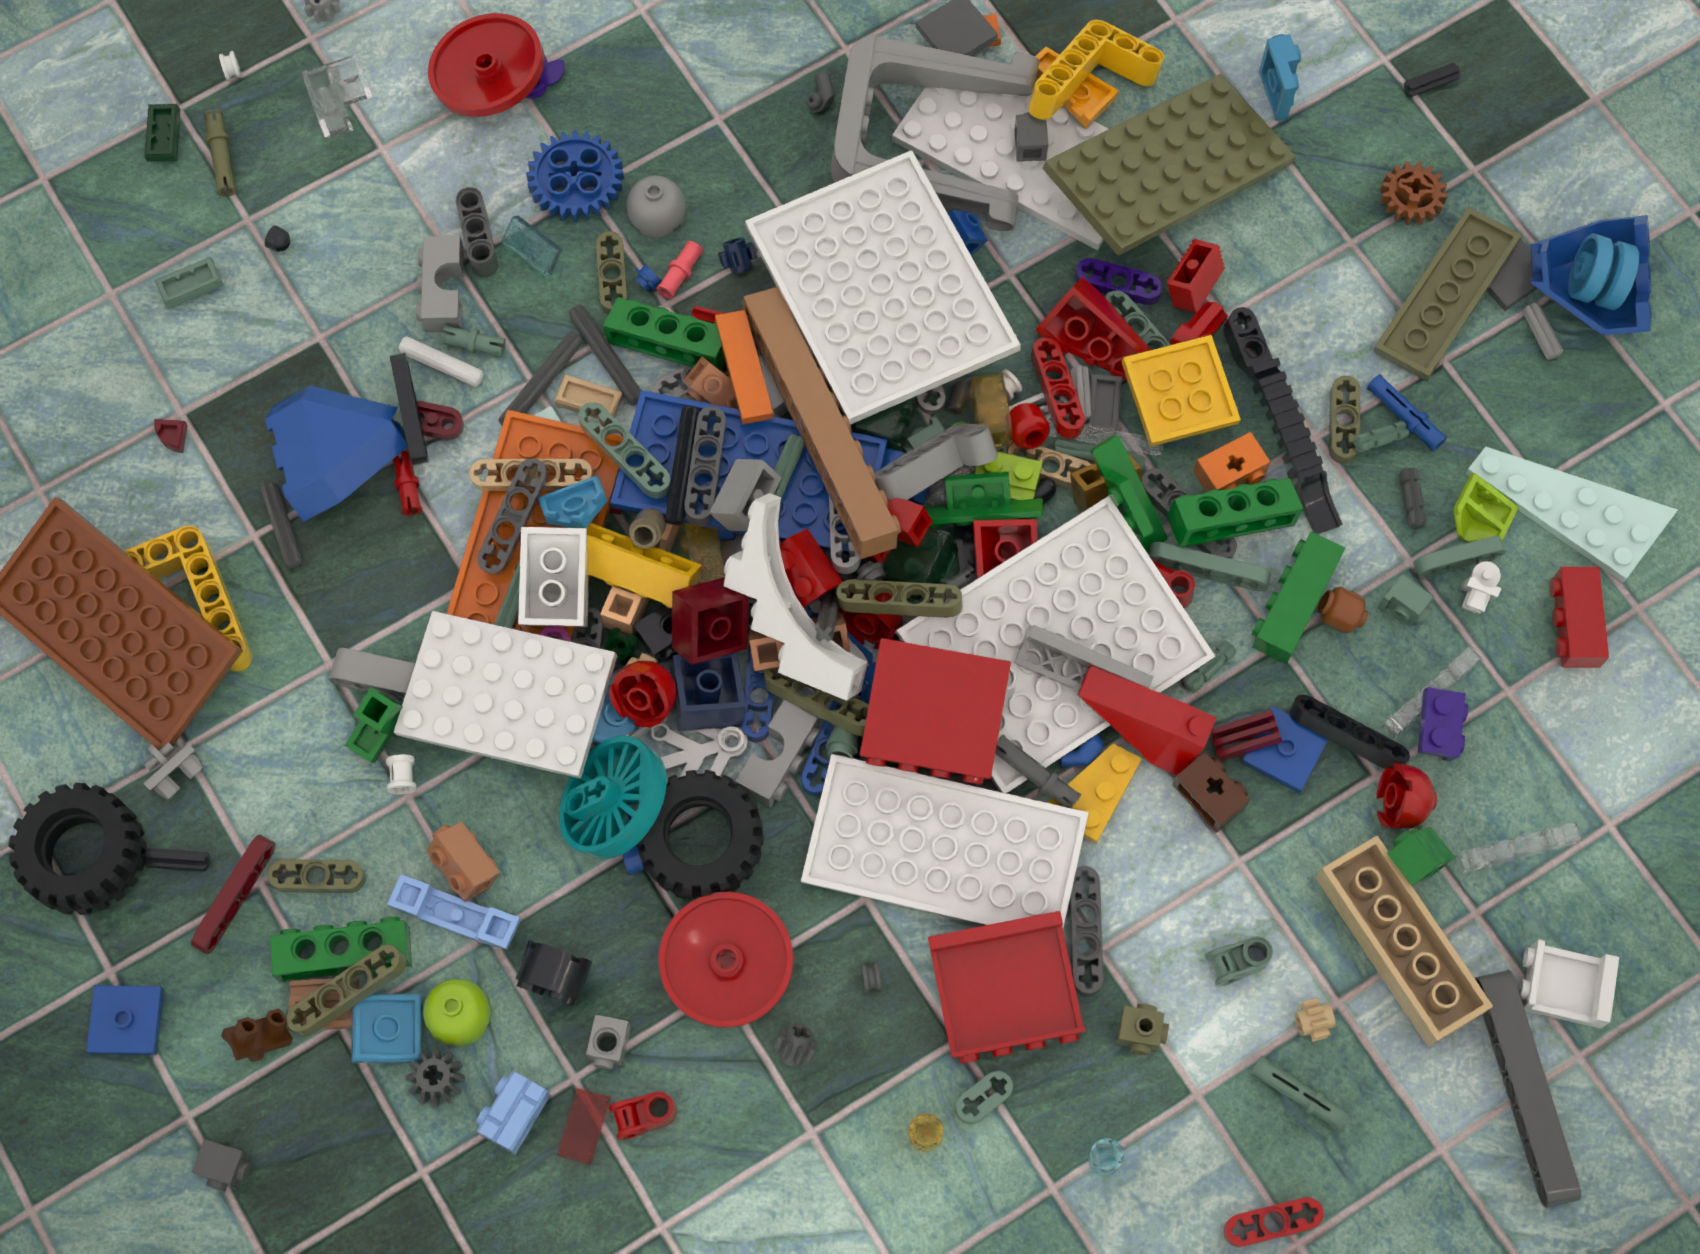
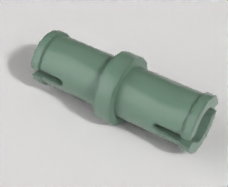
(473, 340)

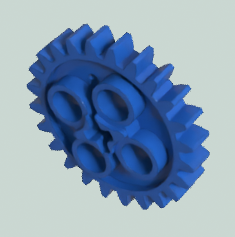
(575, 198)

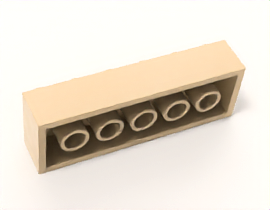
(1403, 941)

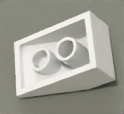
(553, 577)

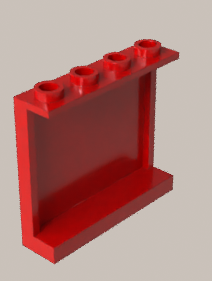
(935, 710)
(1006, 986)

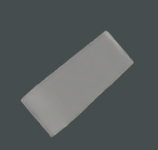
(365, 670)

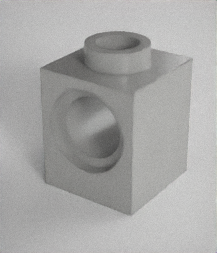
(603, 1028)

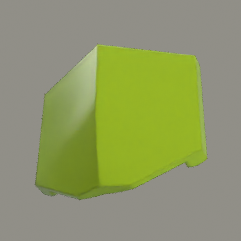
(1482, 511)

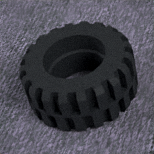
(46, 824)
(729, 869)

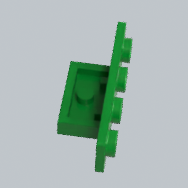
(1128, 491)
(981, 498)

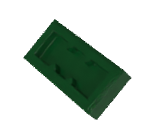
(162, 132)

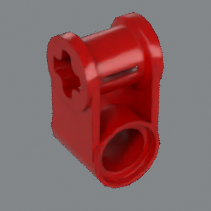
(640, 1115)

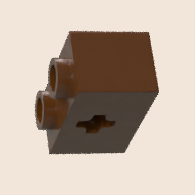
(1214, 808)

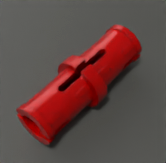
(407, 484)

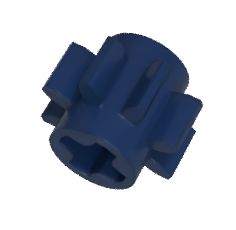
(737, 255)

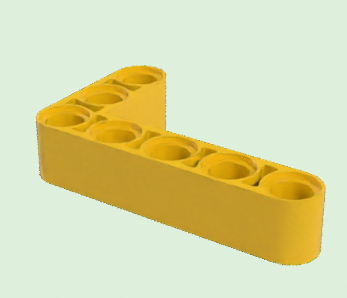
(1094, 45)
(203, 585)

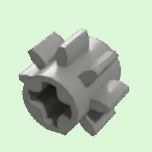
(322, 9)

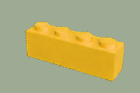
(644, 571)

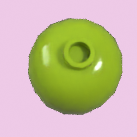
(457, 1012)

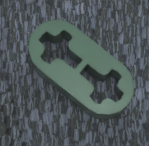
(989, 1104)

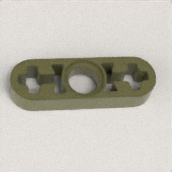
(605, 263)
(1352, 408)
(292, 883)

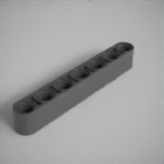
(1528, 1091)

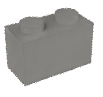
(744, 484)

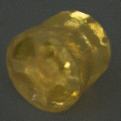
(922, 1138)

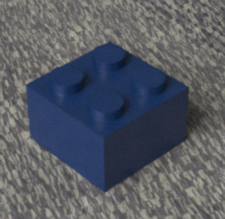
(708, 693)

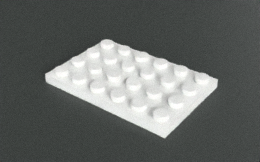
(506, 694)

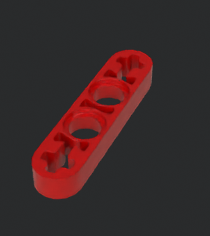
(1062, 386)

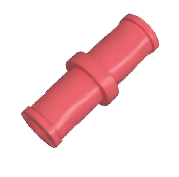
(679, 269)

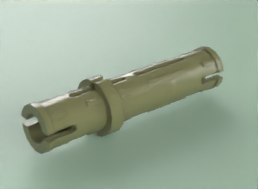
(218, 142)

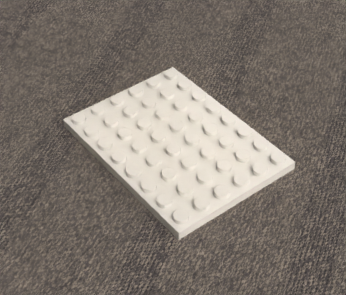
(882, 287)
(1084, 585)

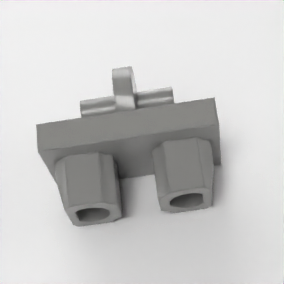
(183, 759)

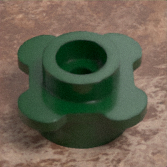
(628, 640)

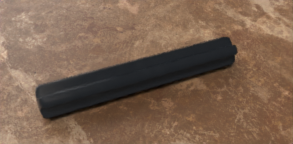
(681, 466)

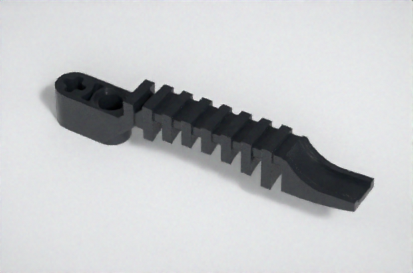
(1295, 438)

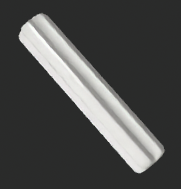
(441, 361)

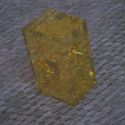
(991, 406)

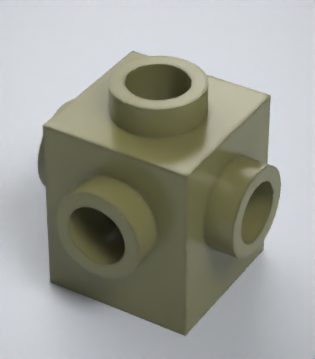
(1132, 1036)

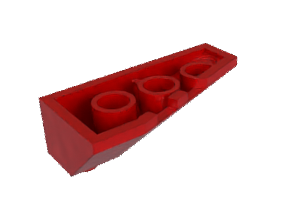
(1092, 329)
(1158, 726)

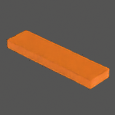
(744, 367)

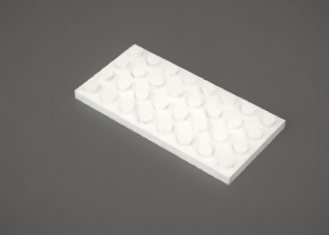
(976, 141)
(941, 845)

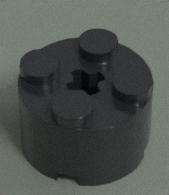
(553, 970)

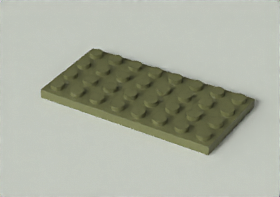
(1168, 163)

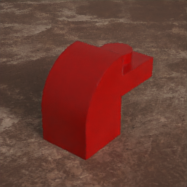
(913, 523)

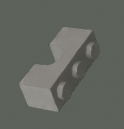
(440, 259)
(767, 778)

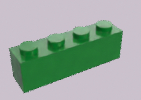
(1297, 598)

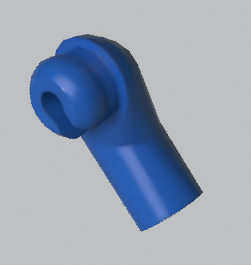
(1085, 754)

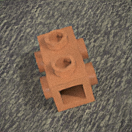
(710, 384)
(462, 860)

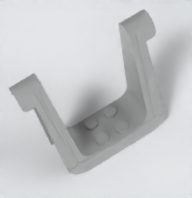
(885, 60)

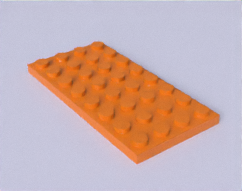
(523, 436)

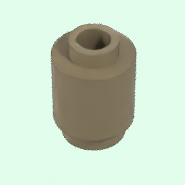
(647, 528)

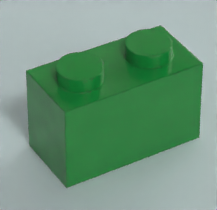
(1420, 854)

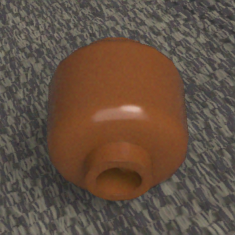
(1342, 609)

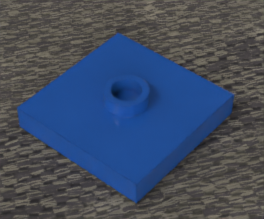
(1292, 759)
(125, 1020)

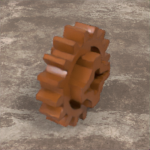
(1413, 193)

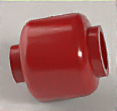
(1028, 426)

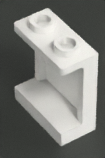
(1568, 985)

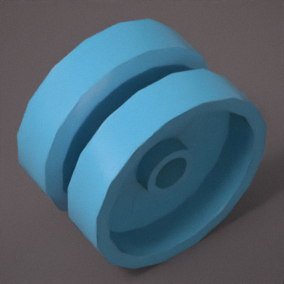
(1603, 271)

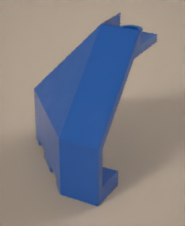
(1553, 262)
(330, 445)

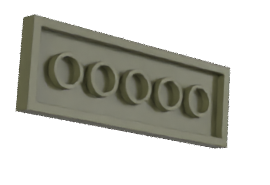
(1447, 293)

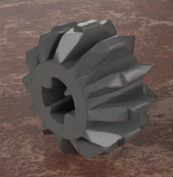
(425, 1087)

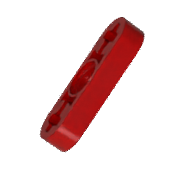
(1295, 1207)

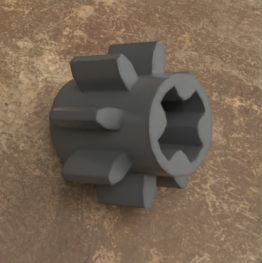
(795, 1045)

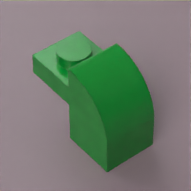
(376, 725)

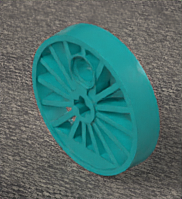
(596, 809)

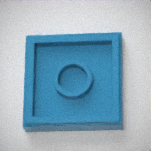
(387, 1029)

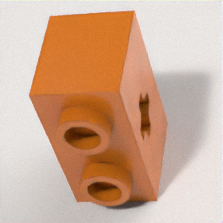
(1239, 454)

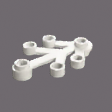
(695, 753)

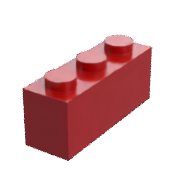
(1579, 617)

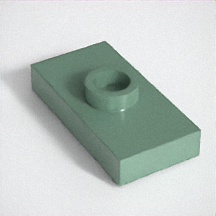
(189, 283)

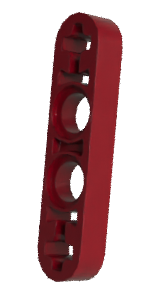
(233, 894)

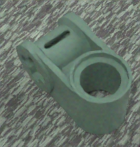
(1233, 963)

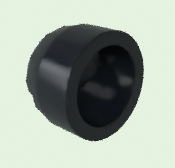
(277, 239)

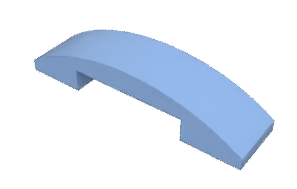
(453, 914)

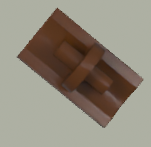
(255, 1037)

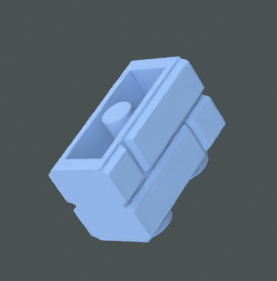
(512, 1112)

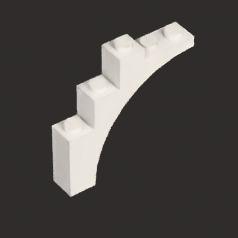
(779, 614)

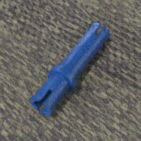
(1406, 412)

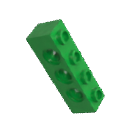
(663, 334)
(1234, 512)
(287, 948)

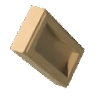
(577, 392)

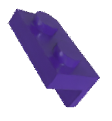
(1442, 723)

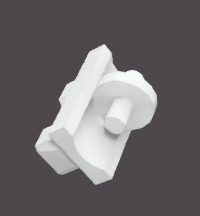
(1481, 587)

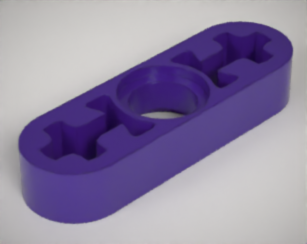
(1129, 274)

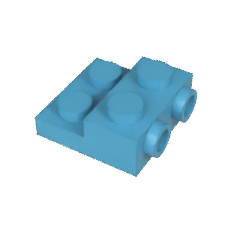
(1279, 73)

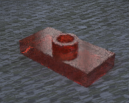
(584, 1126)

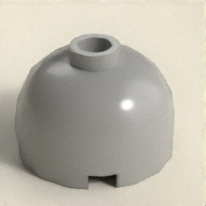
(656, 206)

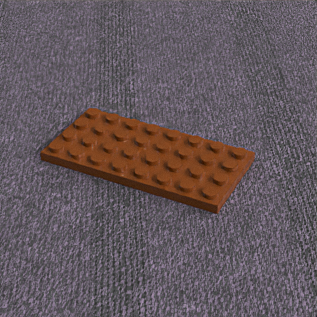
(113, 625)

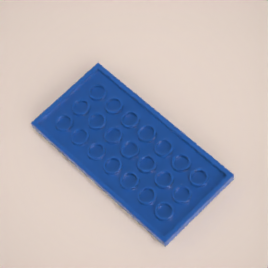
(805, 497)

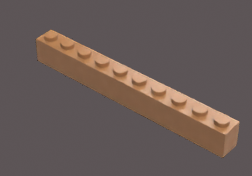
(820, 423)

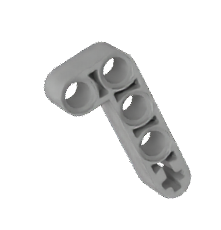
(936, 459)

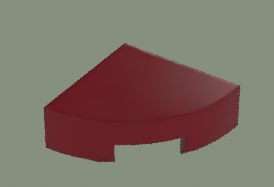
(171, 433)

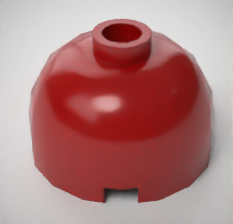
(872, 626)
(643, 693)
(1406, 797)

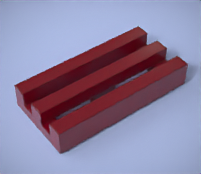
(1245, 730)

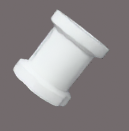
(401, 774)

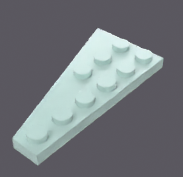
(1590, 517)

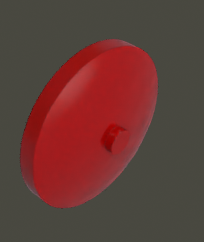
(486, 65)
(726, 959)

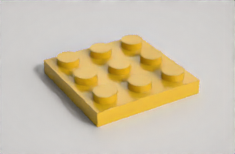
(1180, 390)

